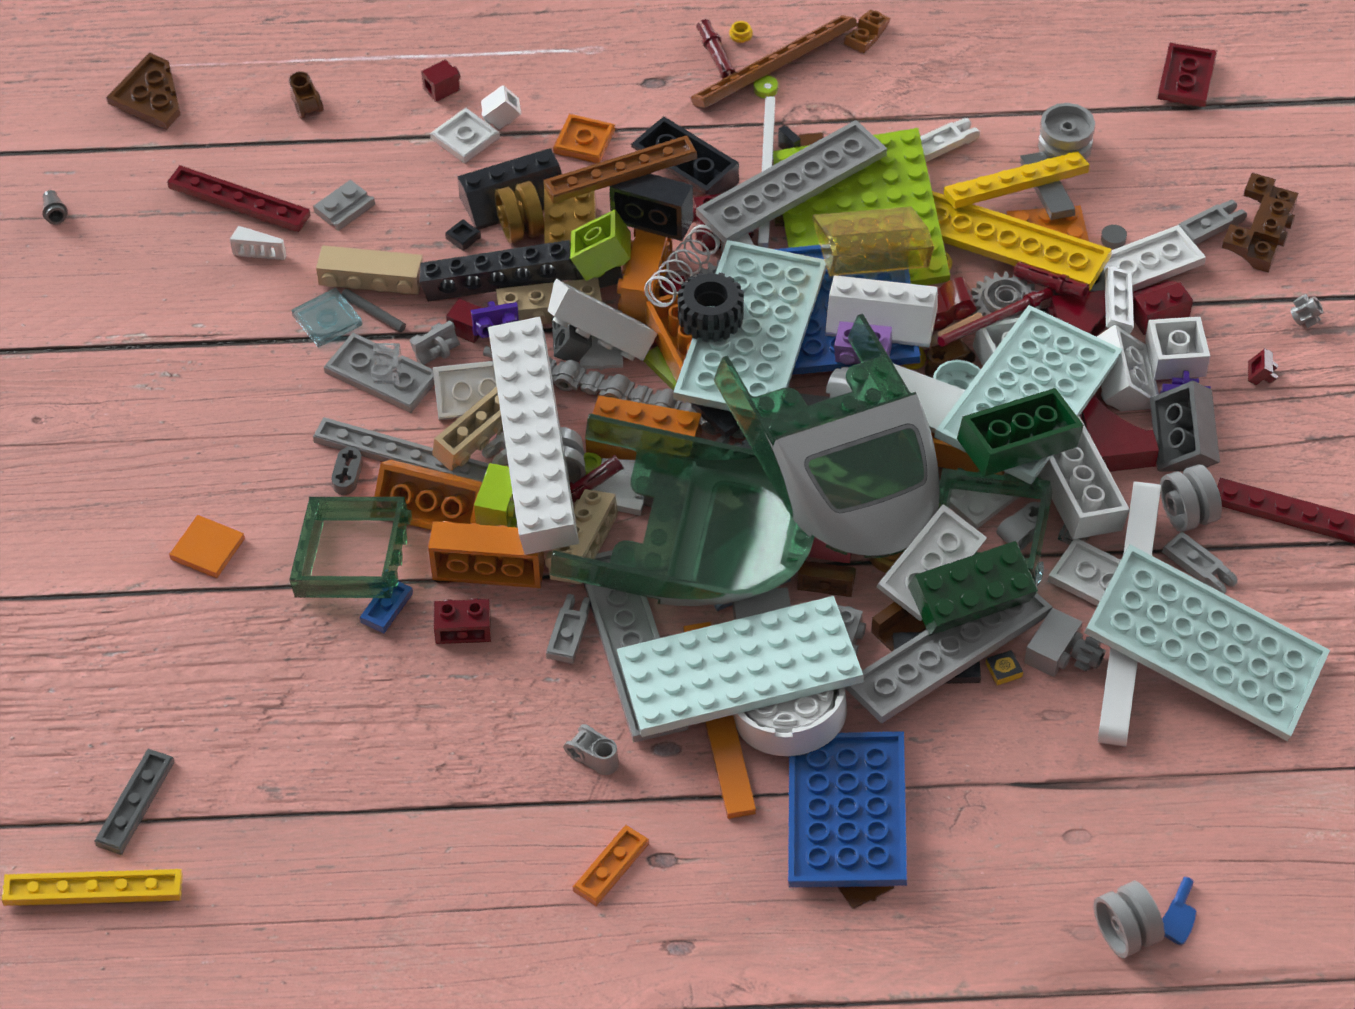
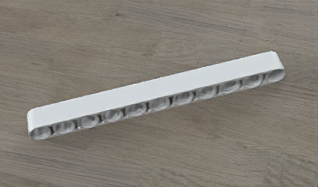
(1121, 668)

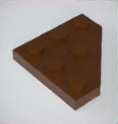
(148, 92)

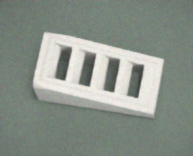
(256, 244)

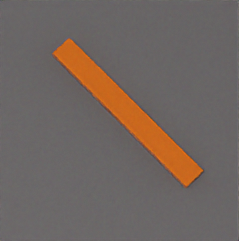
(728, 760)

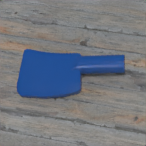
(1180, 916)

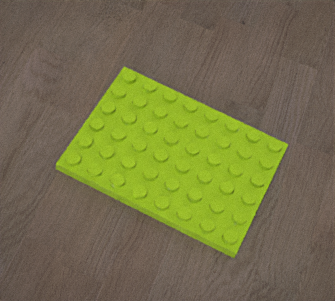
(890, 182)

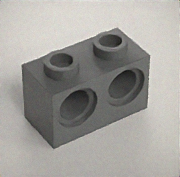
(568, 343)

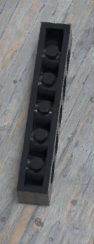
(497, 270)

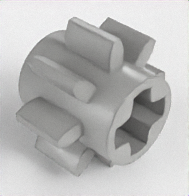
(1307, 310)

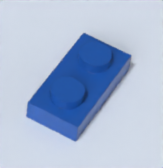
(383, 611)

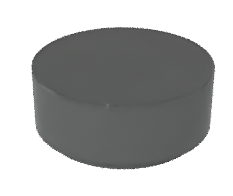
(1113, 236)

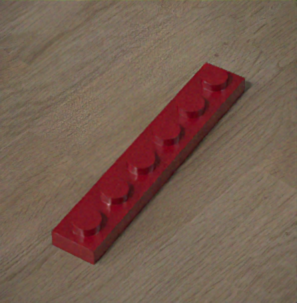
(239, 198)
(1287, 510)

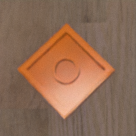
(584, 138)
(207, 546)

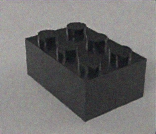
(654, 205)

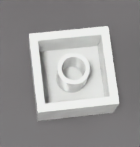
(1176, 347)

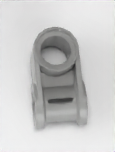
(1020, 526)
(590, 748)

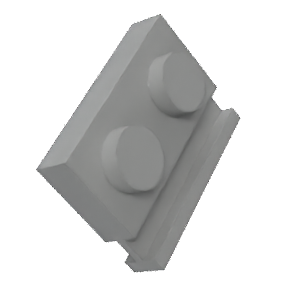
(344, 205)

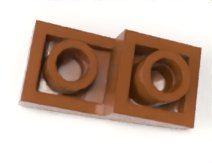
(868, 31)

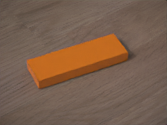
(610, 865)

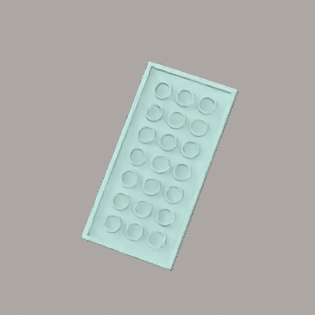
(777, 309)
(1031, 359)
(1207, 642)
(739, 666)

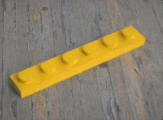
(1016, 179)
(92, 887)

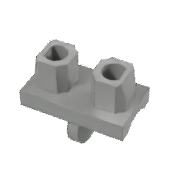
(435, 343)

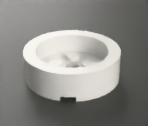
(794, 725)

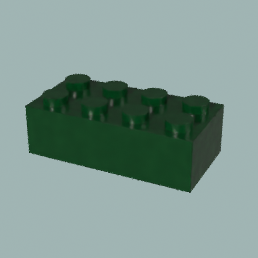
(1019, 432)
(972, 588)

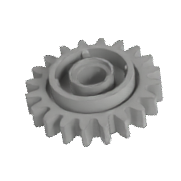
(1000, 293)

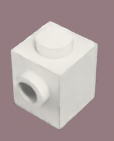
(501, 107)

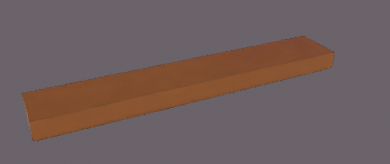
(620, 169)

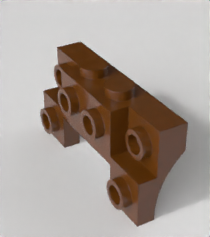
(1269, 226)

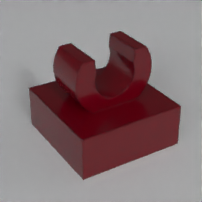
(1262, 368)

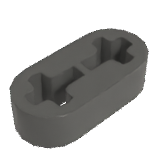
(341, 470)

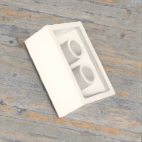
(1126, 384)

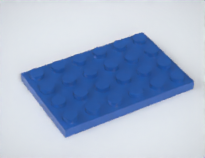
(848, 813)

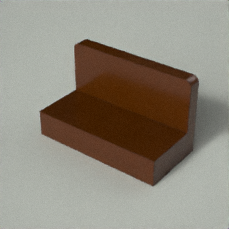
(826, 578)
(894, 620)

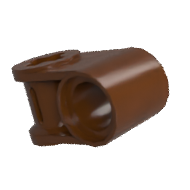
(304, 94)
(953, 351)

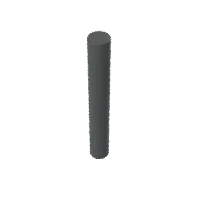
(373, 310)

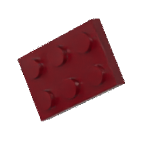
(1187, 74)

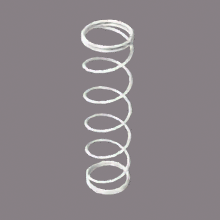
(674, 293)

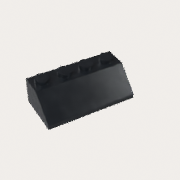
(711, 171)
(479, 186)

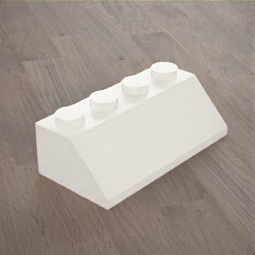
(903, 306)
(601, 321)

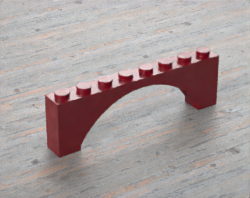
(1118, 441)

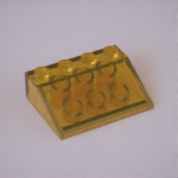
(873, 241)

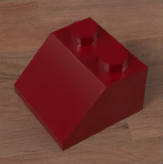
(1160, 301)

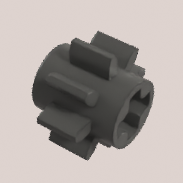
(1088, 653)

